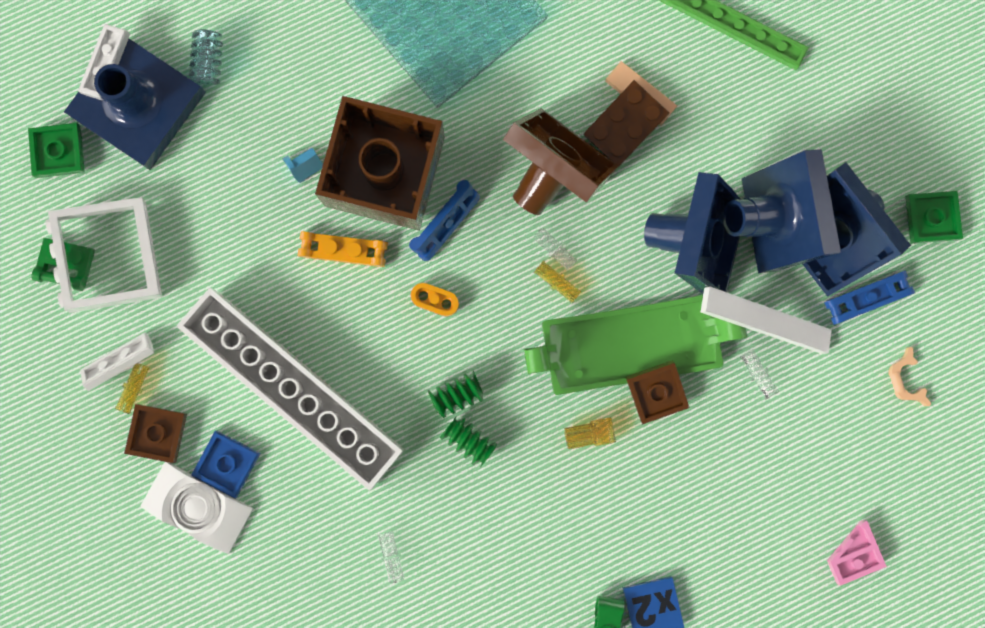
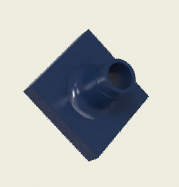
(141, 104)
(786, 213)
(863, 230)
(700, 237)

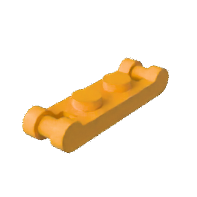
(342, 249)

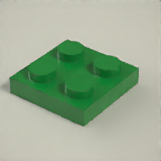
(56, 150)
(934, 217)

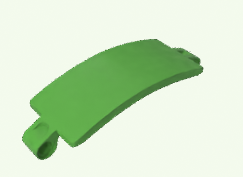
(613, 344)

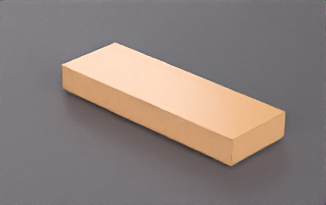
(624, 75)

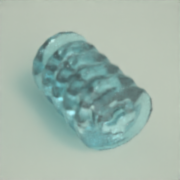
(204, 56)

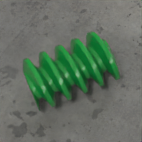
(456, 395)
(469, 441)

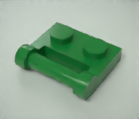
(78, 259)

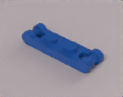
(445, 221)
(869, 297)

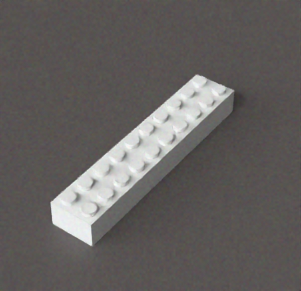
(290, 388)

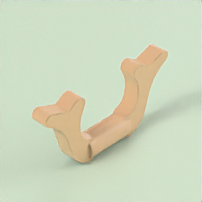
(894, 373)

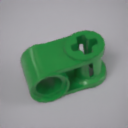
(608, 612)

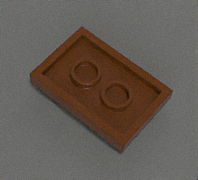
(626, 123)

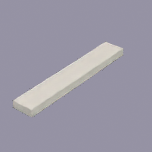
(765, 320)

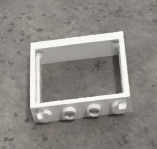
(61, 273)

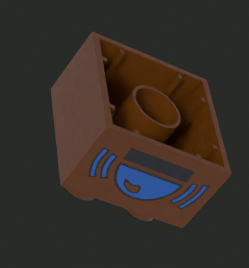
(380, 163)

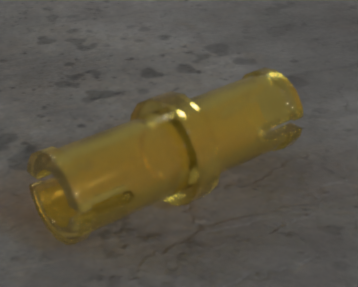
(557, 281)
(132, 388)

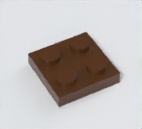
(657, 392)
(155, 433)

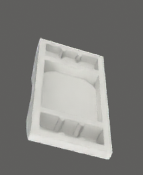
(196, 508)

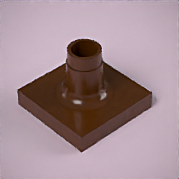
(557, 161)

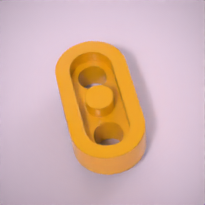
(435, 299)

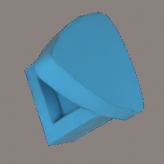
(304, 165)

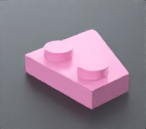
(856, 555)

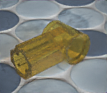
(594, 433)

